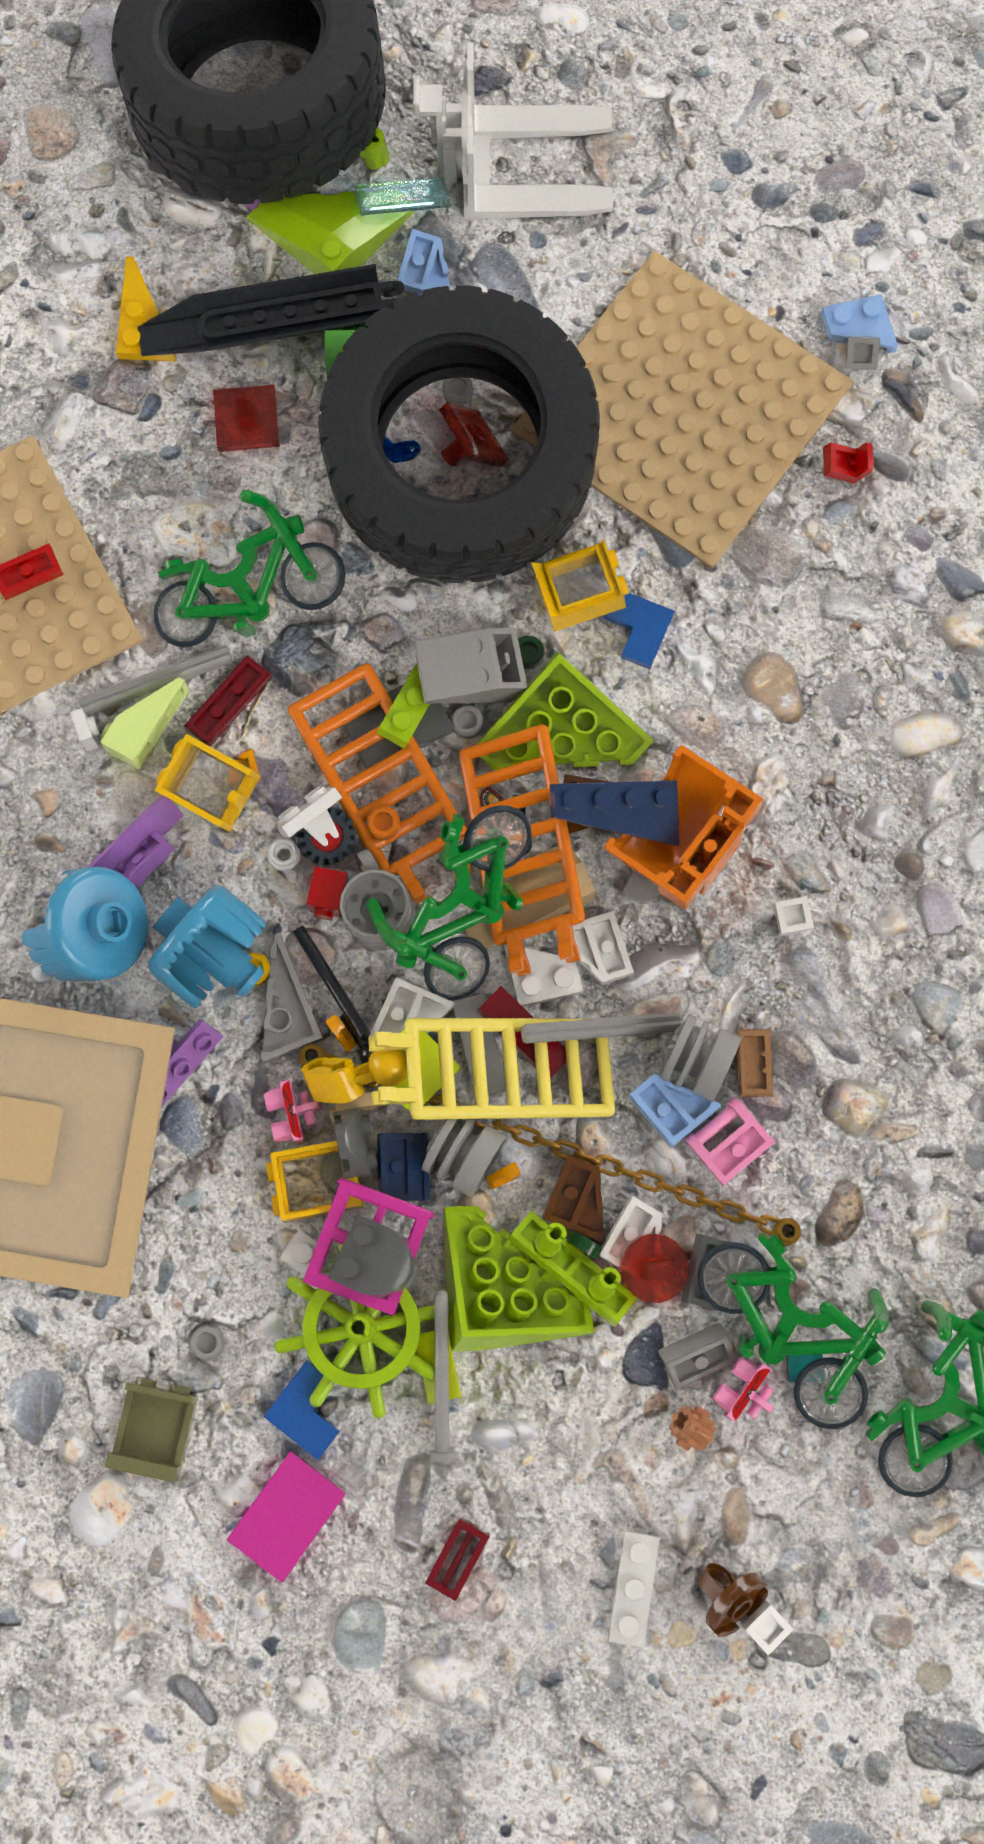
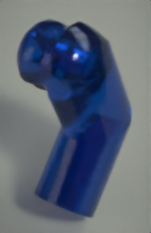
(401, 451)

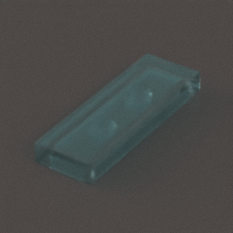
(401, 196)

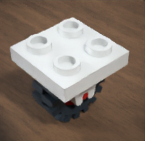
(321, 831)

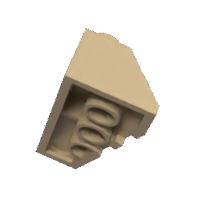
(539, 910)

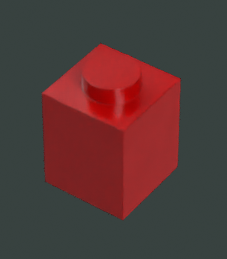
(326, 893)

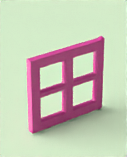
(332, 1233)

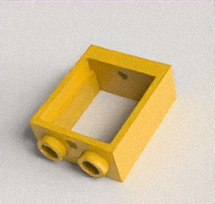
(276, 1174)

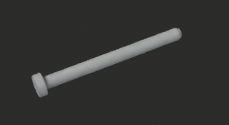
(441, 1453)

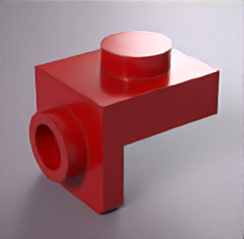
(847, 462)

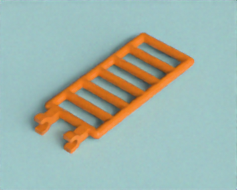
(412, 751)
(563, 924)

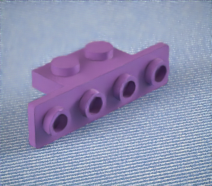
(142, 843)
(188, 1054)

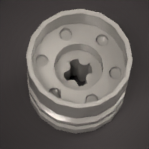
(392, 899)
(700, 1057)
(464, 1153)

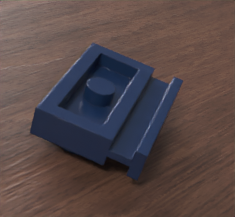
(400, 1165)

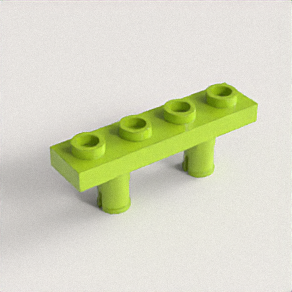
(572, 1268)

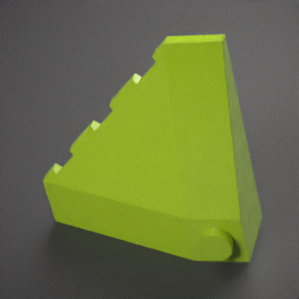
(325, 229)
(580, 721)
(499, 1292)

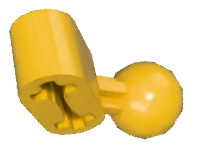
(341, 1082)

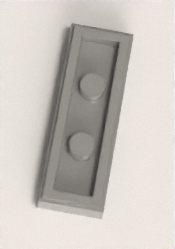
(468, 1008)

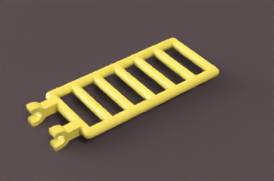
(482, 1110)

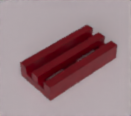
(471, 1532)

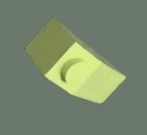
(141, 725)

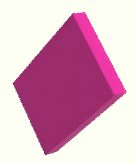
(286, 1516)

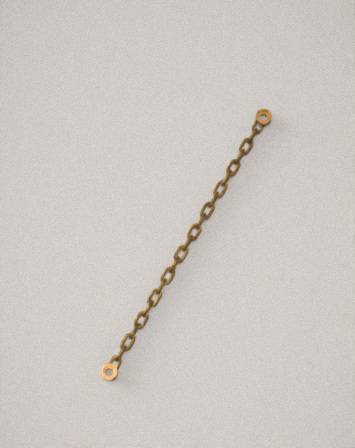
(701, 1200)

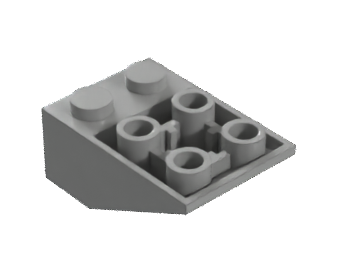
(471, 667)

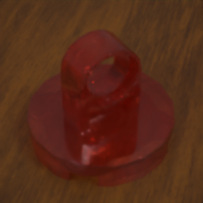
(653, 1268)

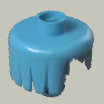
(90, 927)
(207, 940)

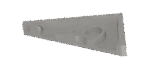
(288, 1017)

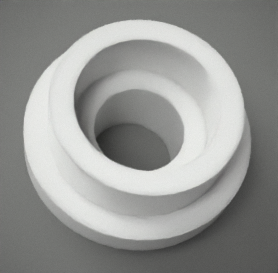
(283, 845)

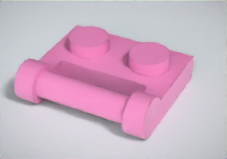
(736, 1150)

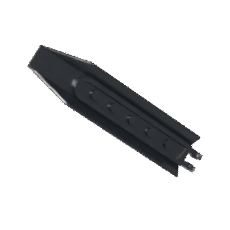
(268, 311)

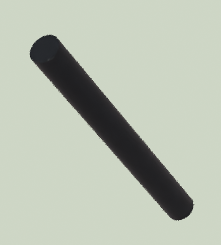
(331, 983)

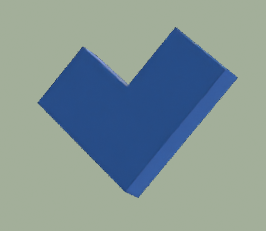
(648, 626)
(296, 1416)

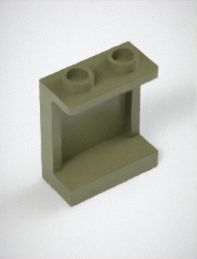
(153, 1430)

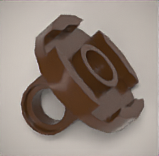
(730, 1597)

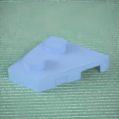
(423, 263)
(860, 318)
(671, 1108)

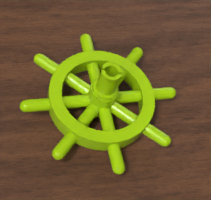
(361, 1330)

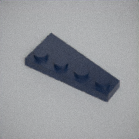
(628, 808)

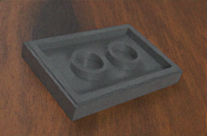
(432, 727)

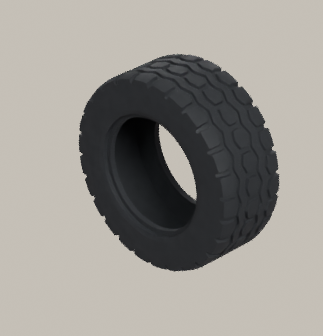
(259, 139)
(441, 339)

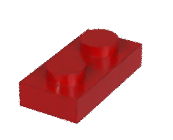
(29, 571)

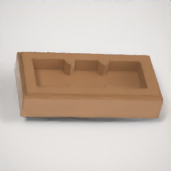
(754, 1064)

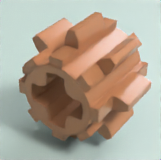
(692, 1428)

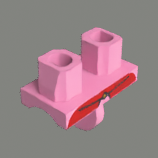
(285, 1099)
(735, 1403)

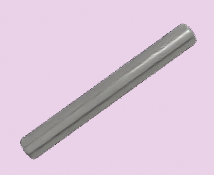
(155, 680)
(600, 1027)

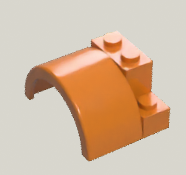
(704, 836)

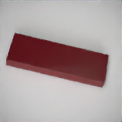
(228, 701)
(503, 1005)

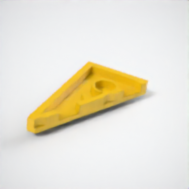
(135, 310)

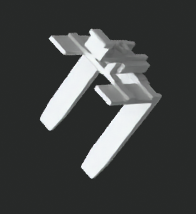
(464, 150)

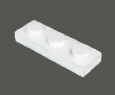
(633, 1589)

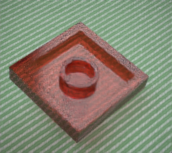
(246, 418)
(472, 437)

